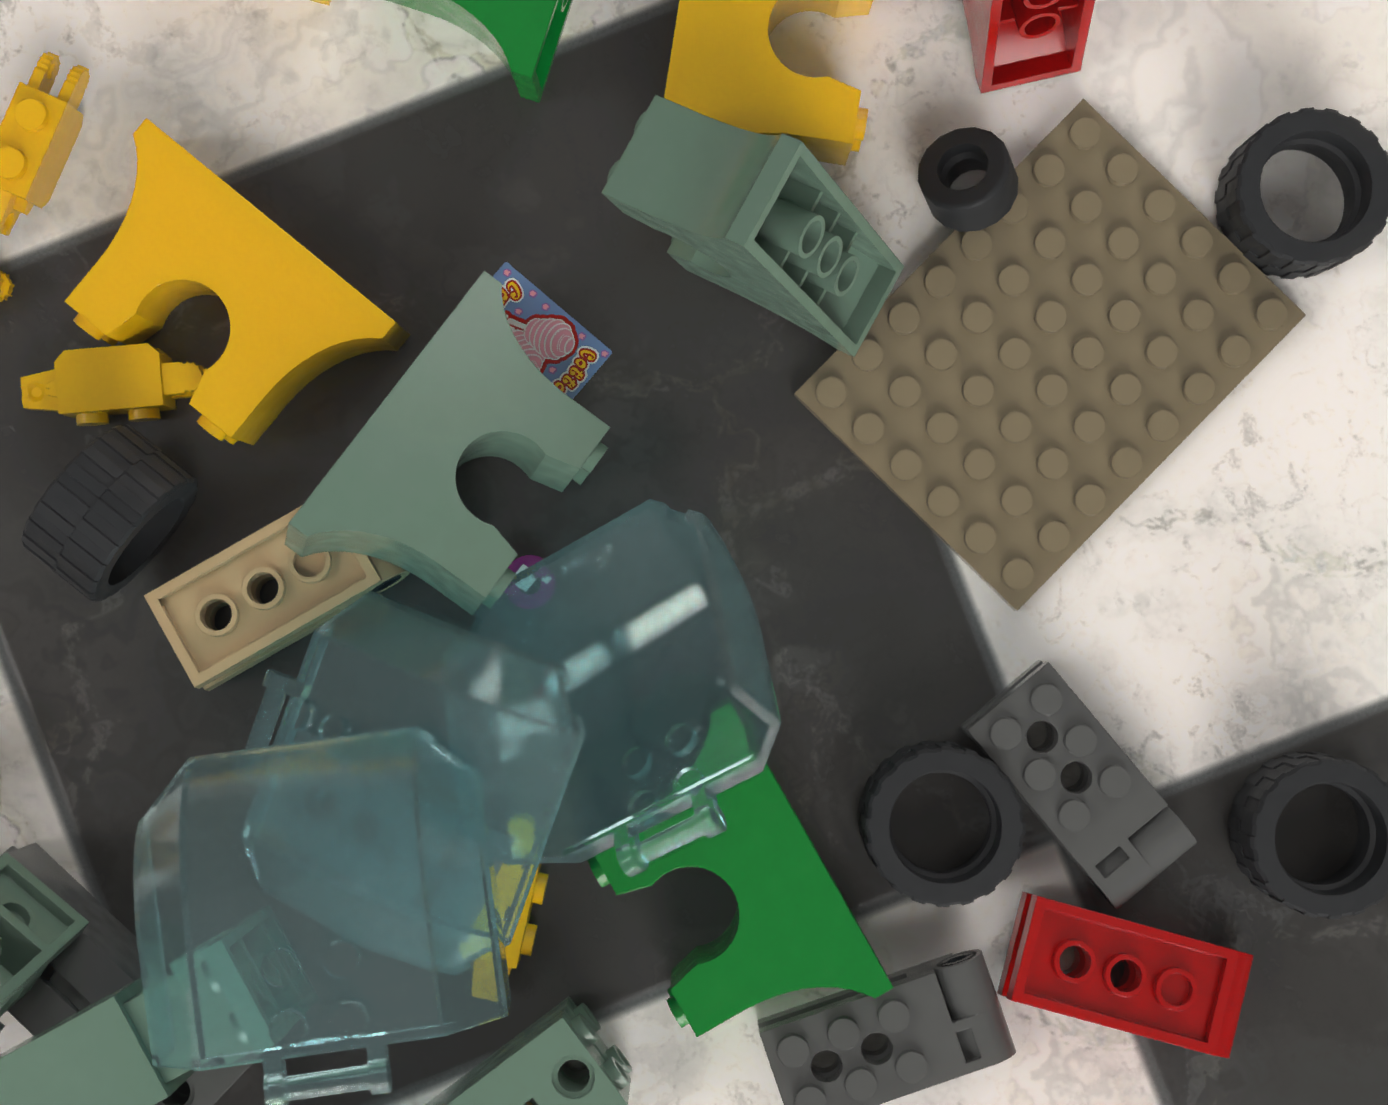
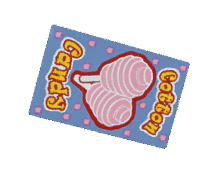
(549, 335)

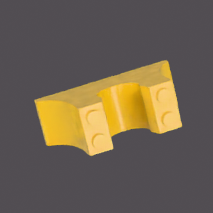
(731, 74)
(201, 237)

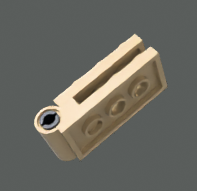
(308, 596)

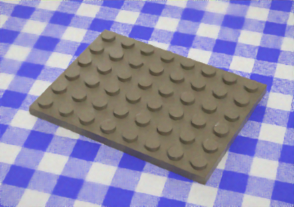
(1051, 357)

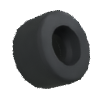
(956, 154)

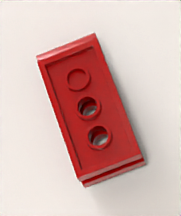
(1170, 982)

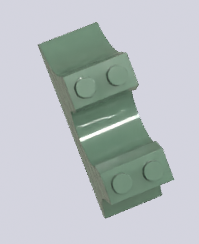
(756, 220)
(457, 402)

